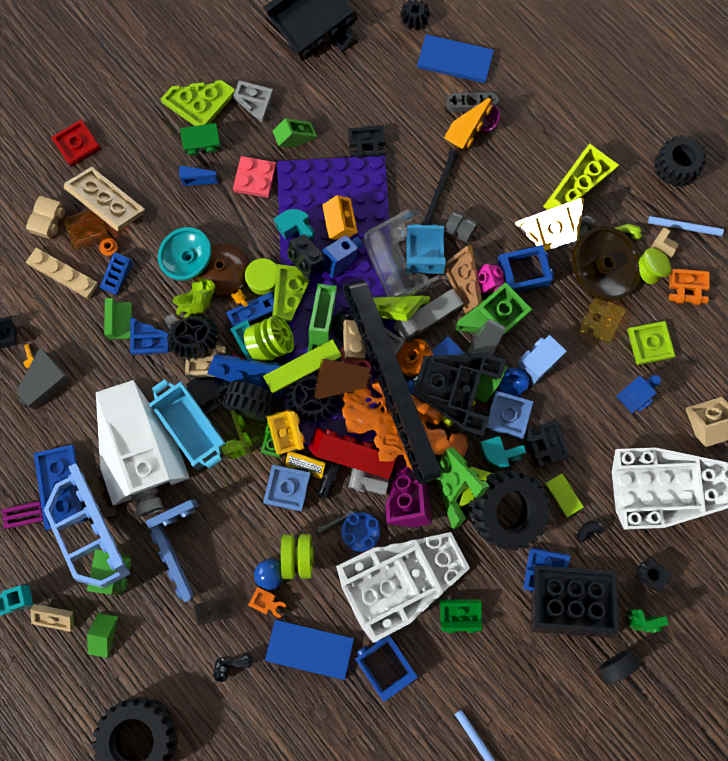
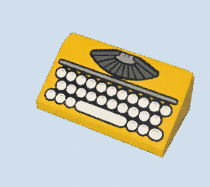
(306, 464)

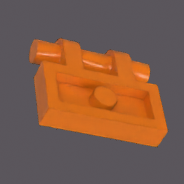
(689, 280)

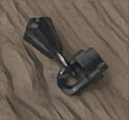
(223, 672)

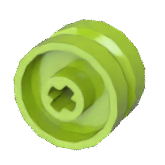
(297, 556)

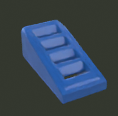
(194, 176)
(113, 264)

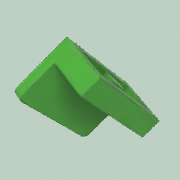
(117, 319)

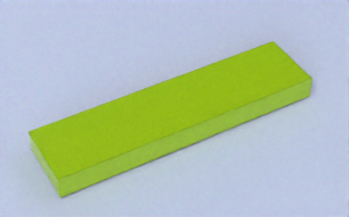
(301, 367)

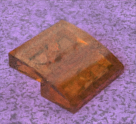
(85, 229)

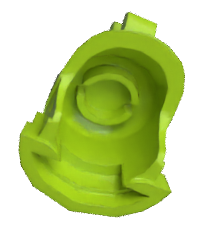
(197, 300)

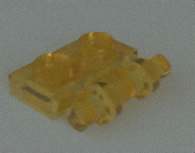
(608, 322)

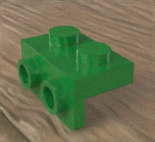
(460, 615)
(640, 623)

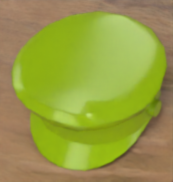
(654, 265)

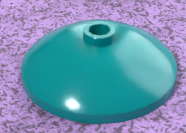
(177, 249)

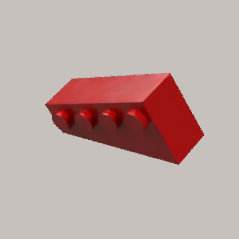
(349, 452)

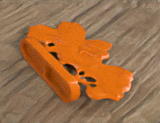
(362, 418)

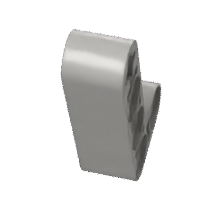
(428, 315)

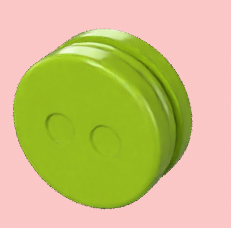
(261, 276)

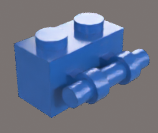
(639, 393)

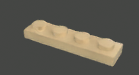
(62, 273)

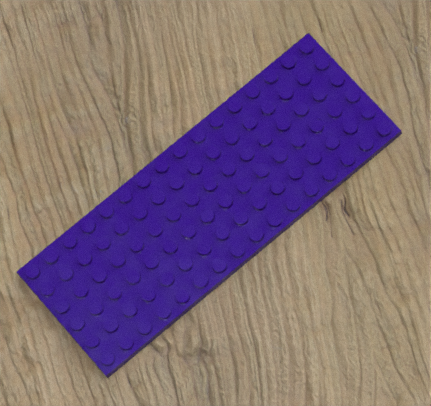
(307, 187)

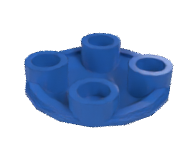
(360, 531)

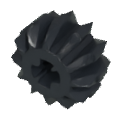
(415, 14)

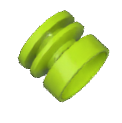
(269, 339)

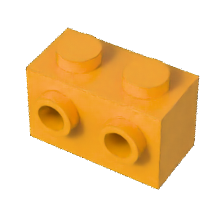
(339, 217)

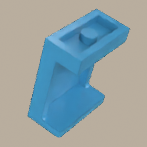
(425, 249)

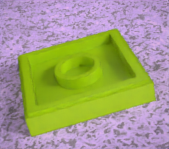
(651, 343)

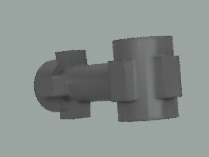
(587, 223)

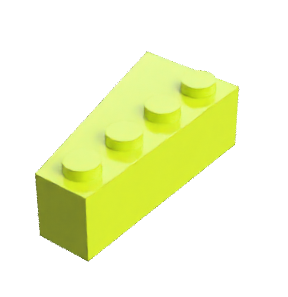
(583, 176)

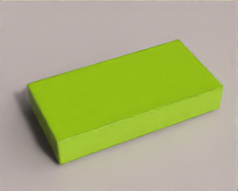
(564, 495)

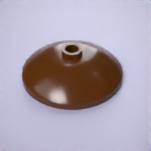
(232, 274)

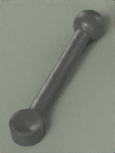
(321, 530)

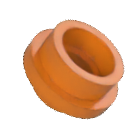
(108, 252)

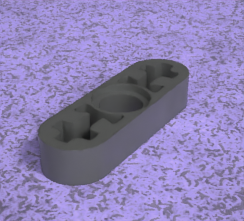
(466, 96)

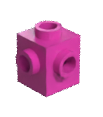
(490, 278)

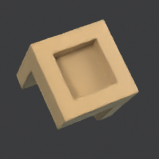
(665, 244)

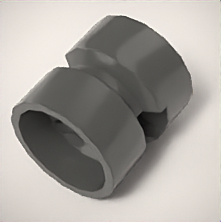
(462, 227)

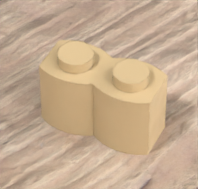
(45, 217)

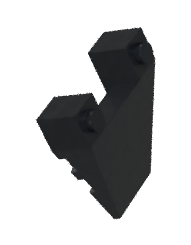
(452, 383)

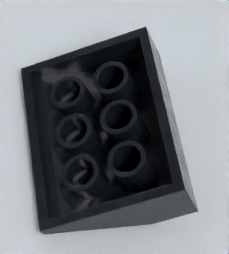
(574, 602)

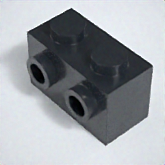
(306, 257)

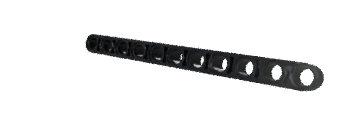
(392, 382)

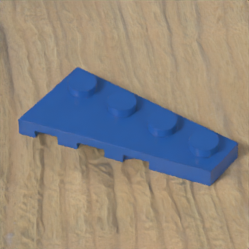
(235, 369)

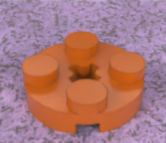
(418, 347)

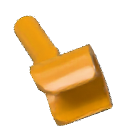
(239, 297)
(27, 363)

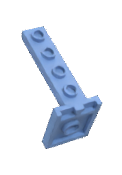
(167, 553)

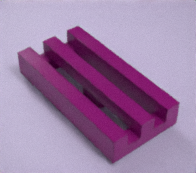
(7, 525)

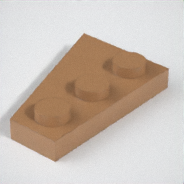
(464, 279)

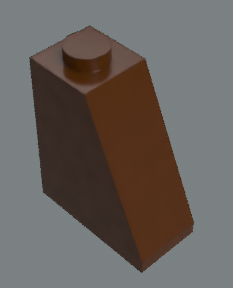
(340, 378)

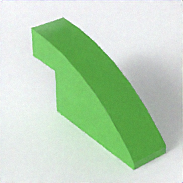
(322, 316)

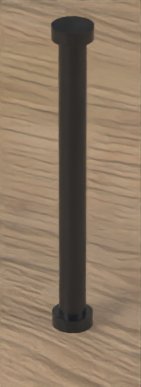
(453, 154)

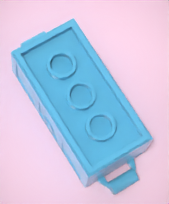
(188, 425)

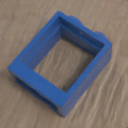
(503, 262)
(395, 686)

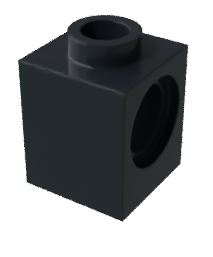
(661, 575)

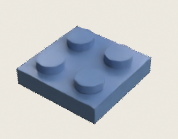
(509, 414)
(287, 488)

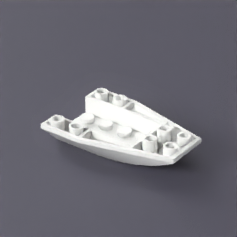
(134, 444)
(666, 487)

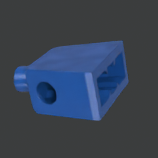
(341, 255)

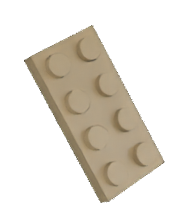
(104, 198)

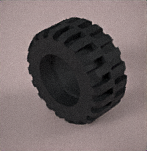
(533, 513)
(135, 708)

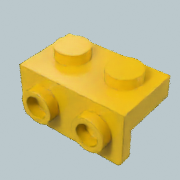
(285, 431)

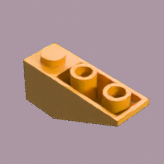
(464, 127)

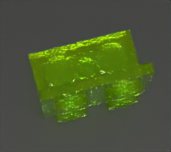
(234, 448)

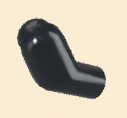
(589, 527)

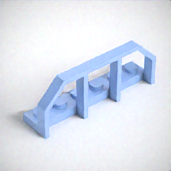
(99, 527)

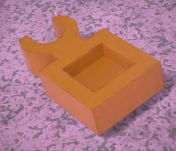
(264, 601)

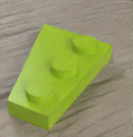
(289, 291)
(398, 307)

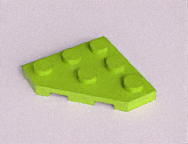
(199, 101)

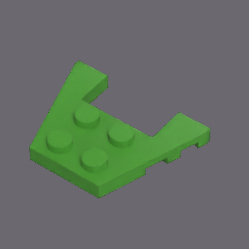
(453, 480)

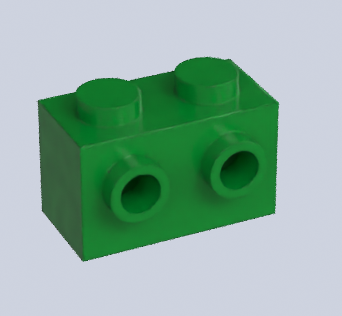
(200, 139)

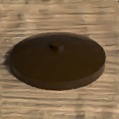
(606, 263)

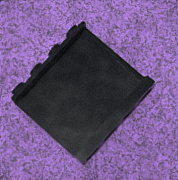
(310, 23)

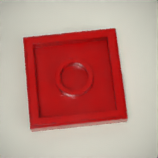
(76, 143)

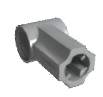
(365, 481)

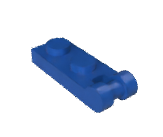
(254, 311)

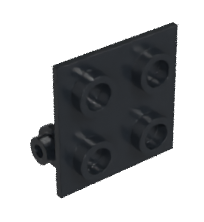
(208, 392)

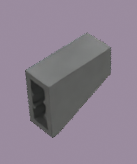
(486, 338)
(41, 381)

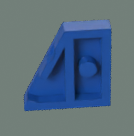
(147, 339)

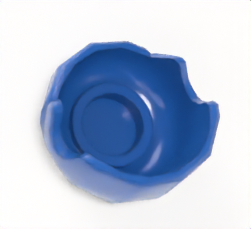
(514, 381)
(268, 574)

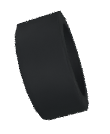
(619, 667)

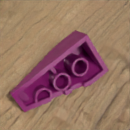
(408, 499)

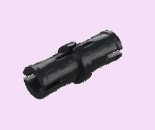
(329, 479)

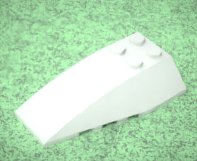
(400, 581)

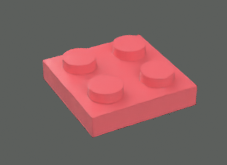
(254, 177)

